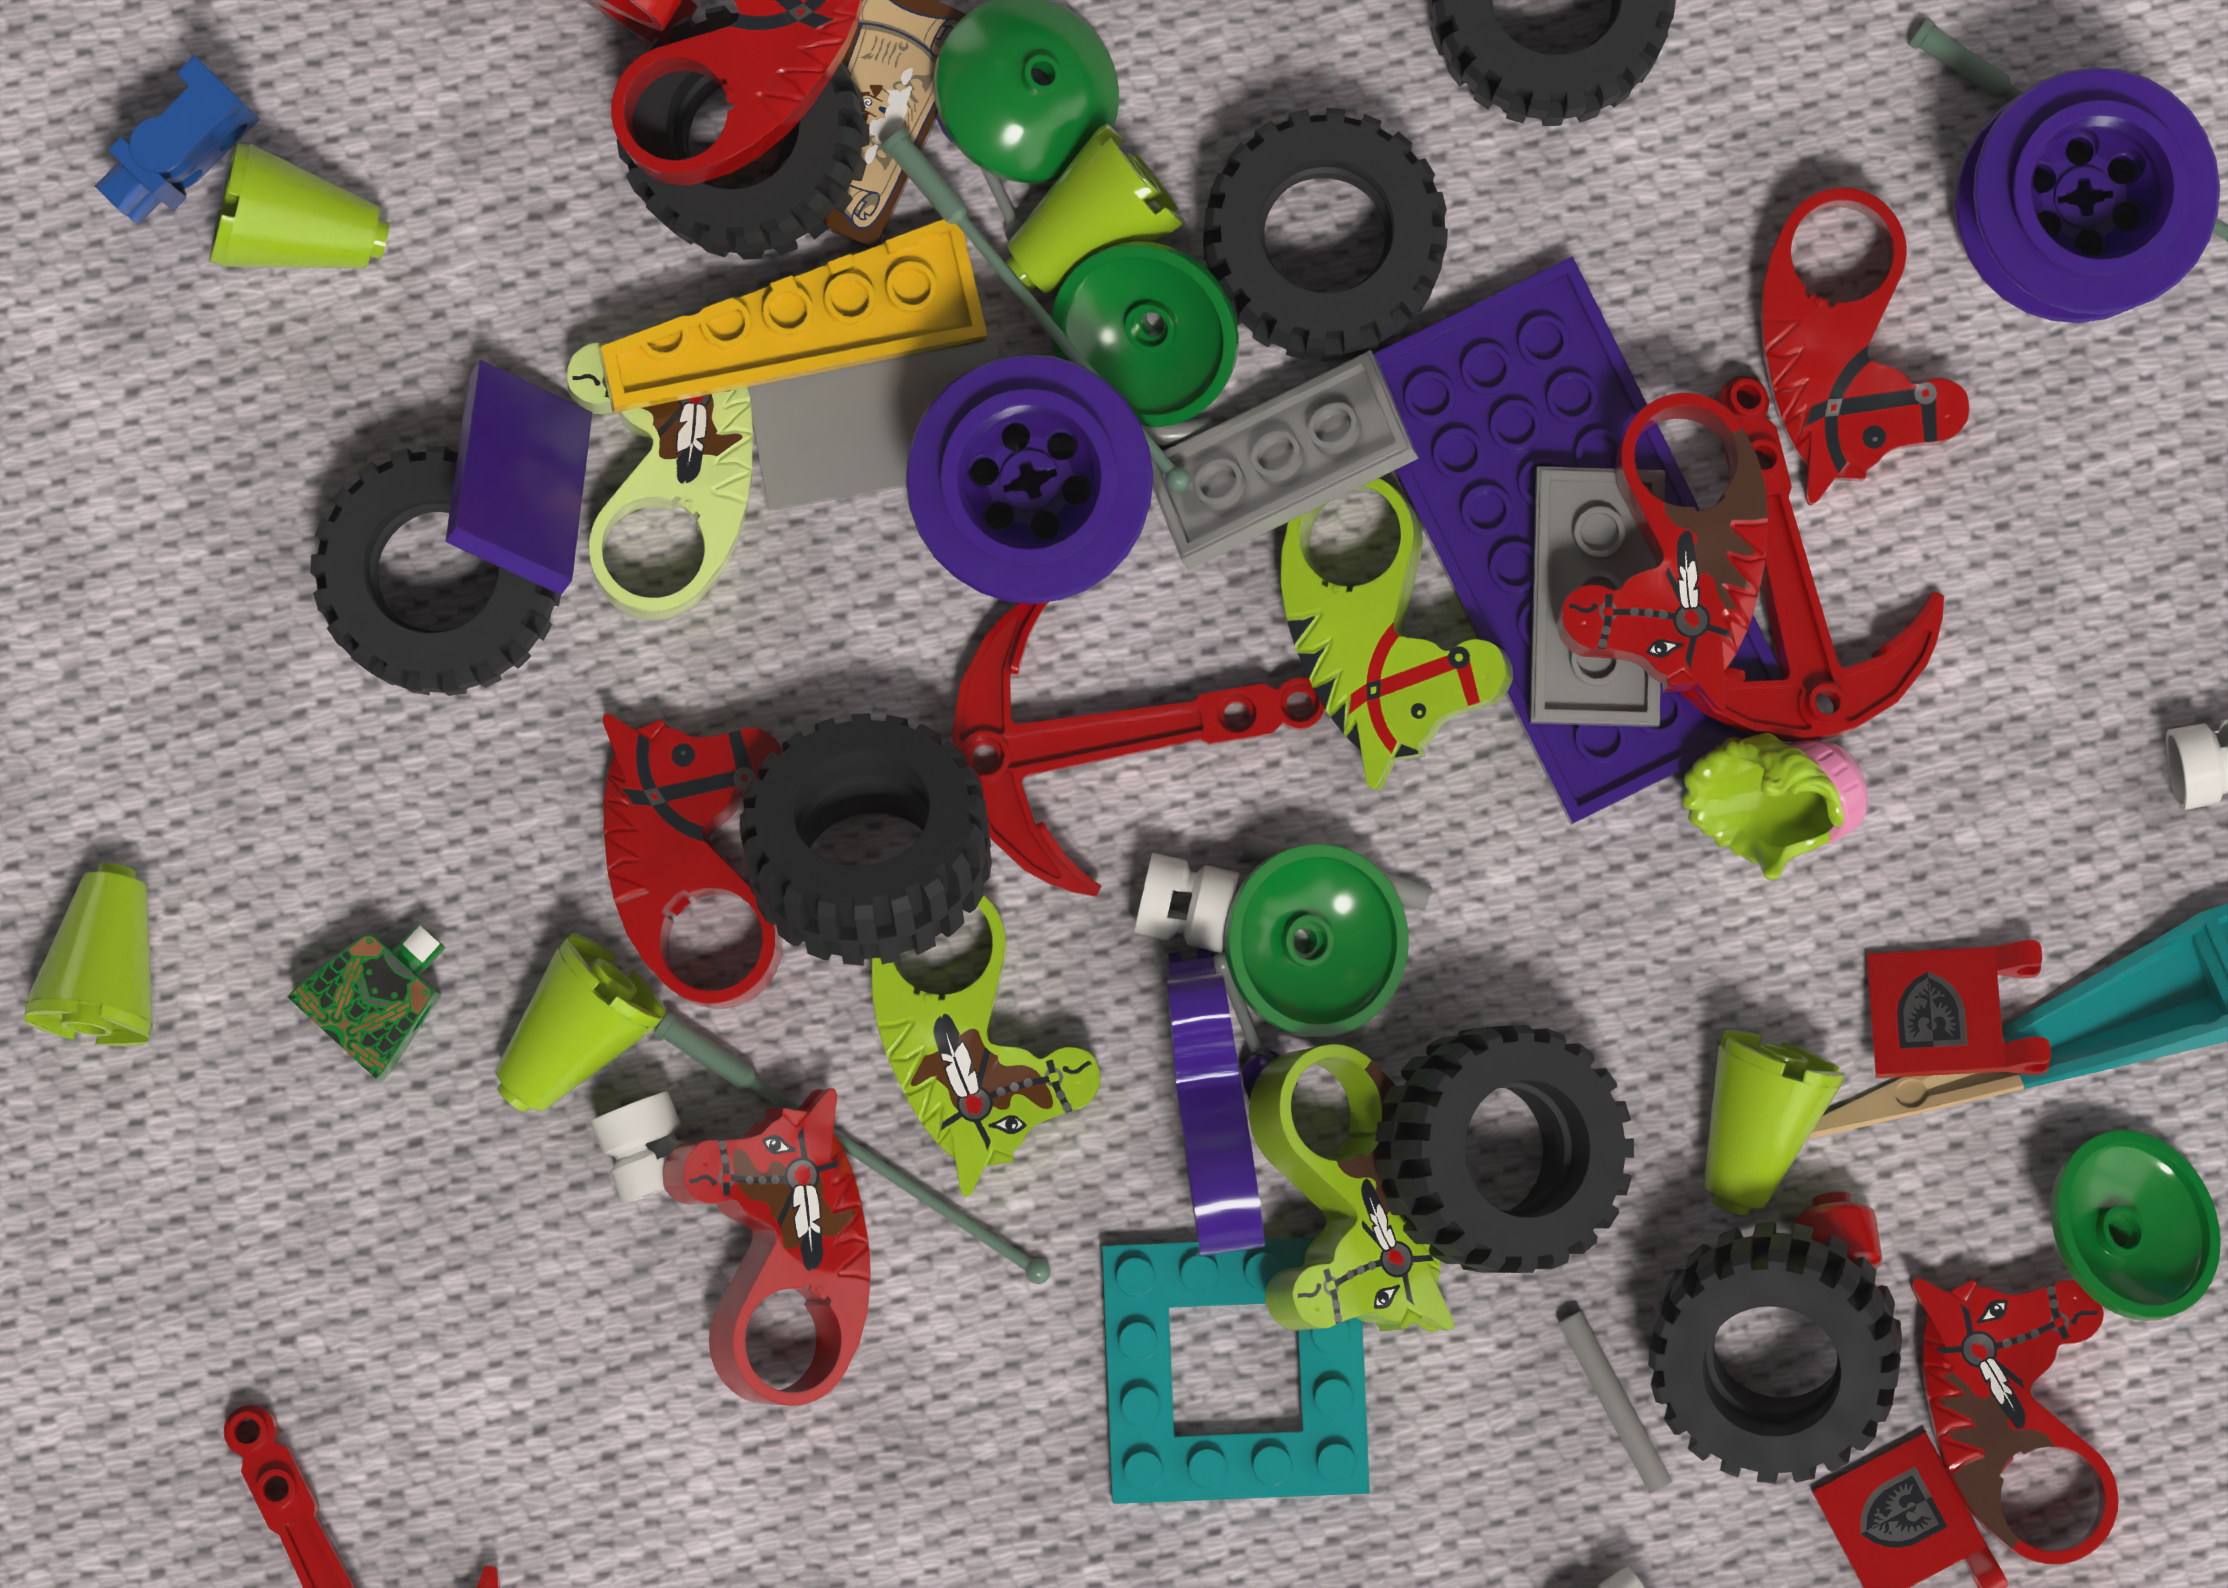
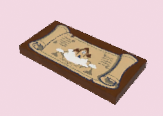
(894, 69)

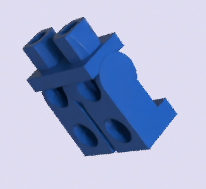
(177, 146)

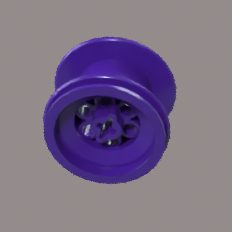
(2169, 190)
(968, 425)

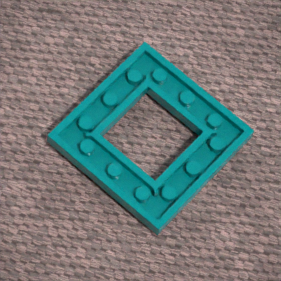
(1161, 1467)

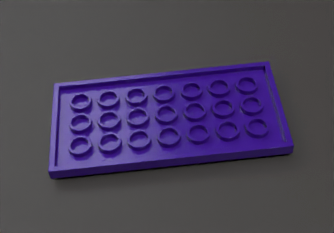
(1485, 404)

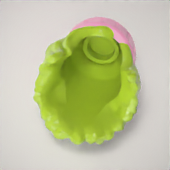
(1775, 797)

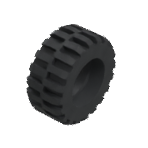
(1548, 84)
(1343, 151)
(766, 213)
(364, 623)
(854, 772)
(1579, 1138)
(1759, 1429)

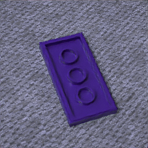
(519, 477)

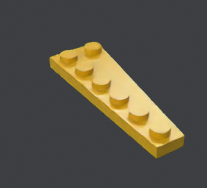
(852, 312)

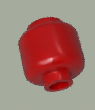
(1847, 1220)

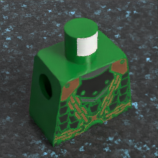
(373, 997)

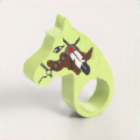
(695, 463)

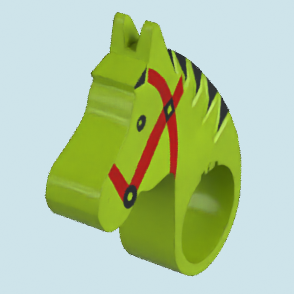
(1372, 680)

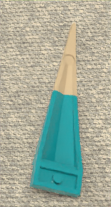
(2134, 1011)

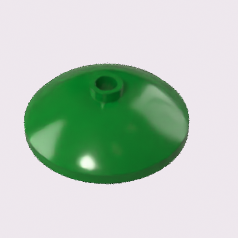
(997, 107)
(1163, 371)
(1352, 933)
(2159, 1224)

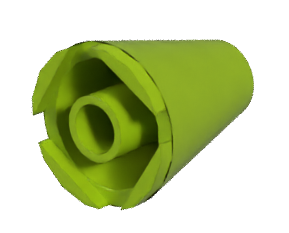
(1091, 206)
(291, 218)
(98, 964)
(575, 1024)
(1762, 1116)

